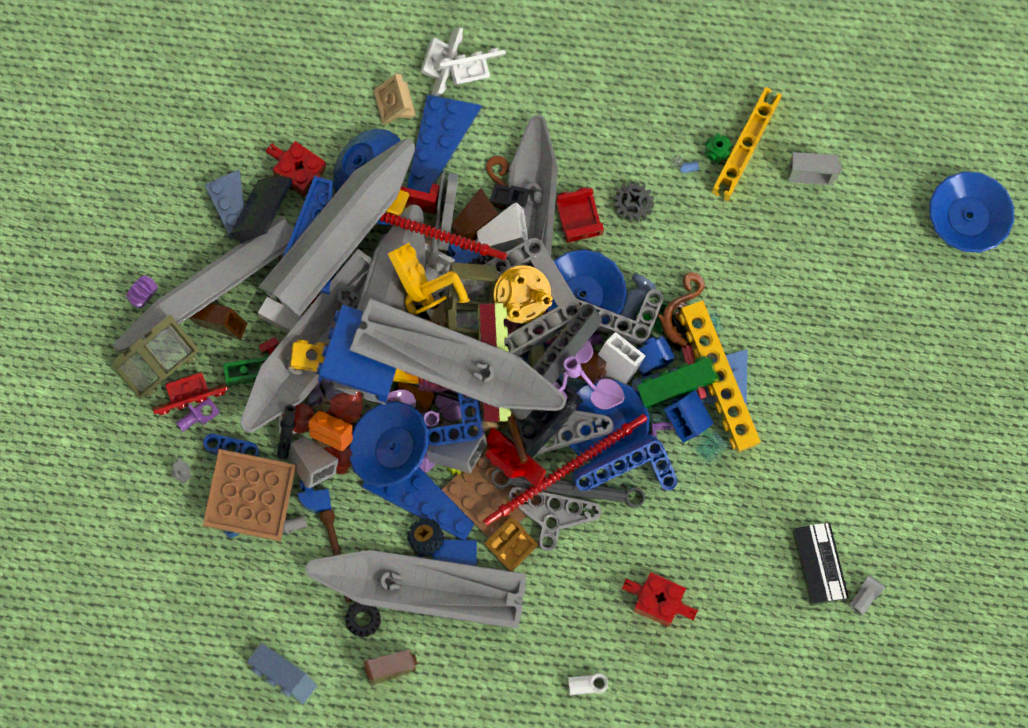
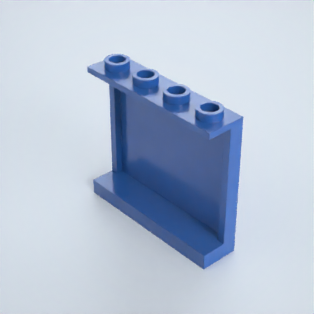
(349, 367)

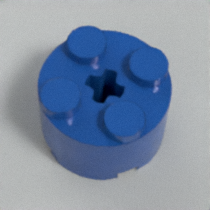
(657, 355)

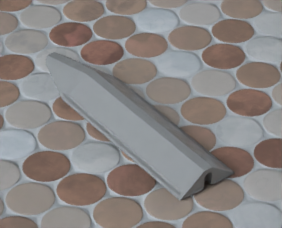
(537, 170)
(338, 228)
(382, 279)
(211, 282)
(452, 360)
(283, 386)
(424, 586)

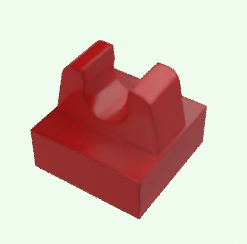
(268, 346)

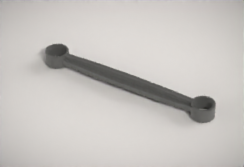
(571, 489)

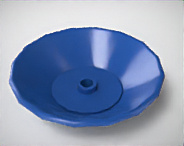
(360, 151)
(982, 199)
(596, 277)
(622, 413)
(378, 434)

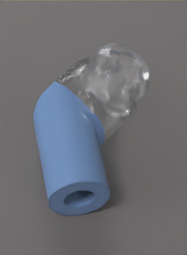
(682, 166)

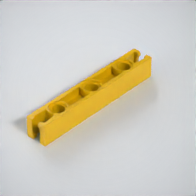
(751, 133)

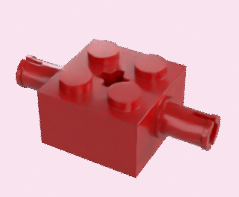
(297, 157)
(668, 608)

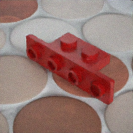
(188, 390)
(504, 455)

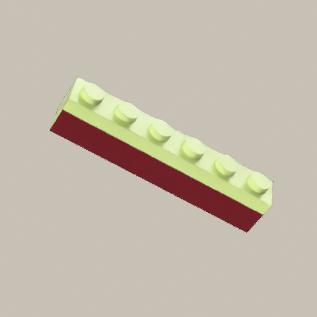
(493, 332)

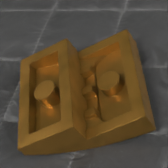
(511, 544)

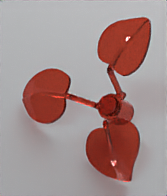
(343, 407)

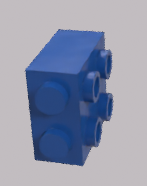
(688, 416)

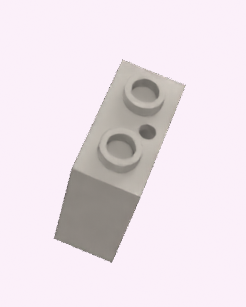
(813, 168)

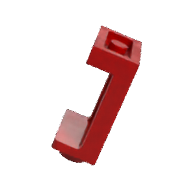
(425, 201)
(579, 215)

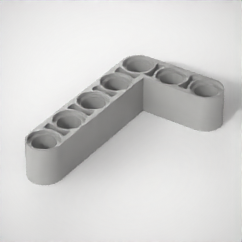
(632, 326)

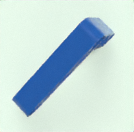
(467, 423)
(223, 443)
(628, 463)

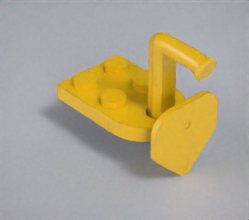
(416, 283)

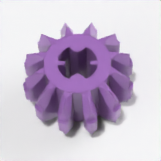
(141, 291)

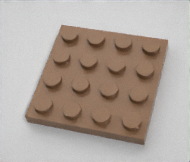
(249, 495)
(479, 498)

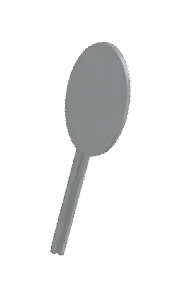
(435, 243)

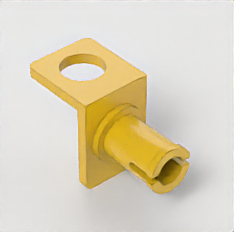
(399, 204)

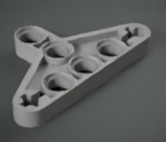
(448, 207)
(574, 425)
(562, 515)

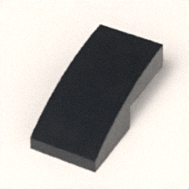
(507, 196)

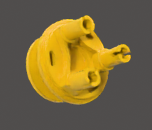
(523, 293)

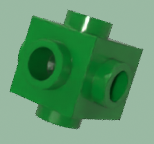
(718, 148)

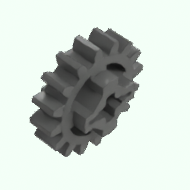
(637, 194)

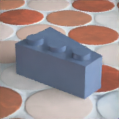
(227, 199)
(281, 673)

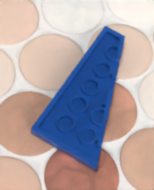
(440, 134)
(318, 196)
(425, 500)

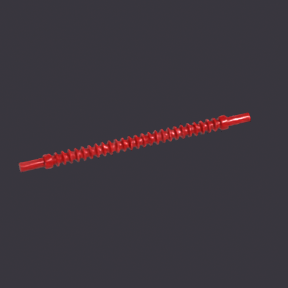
(483, 249)
(626, 429)

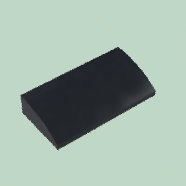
(261, 208)

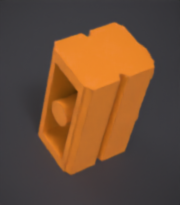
(330, 430)

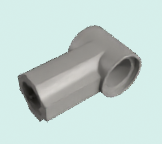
(868, 592)

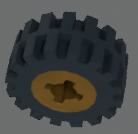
(432, 540)

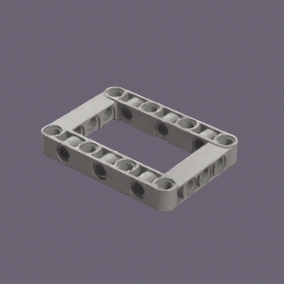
(553, 322)

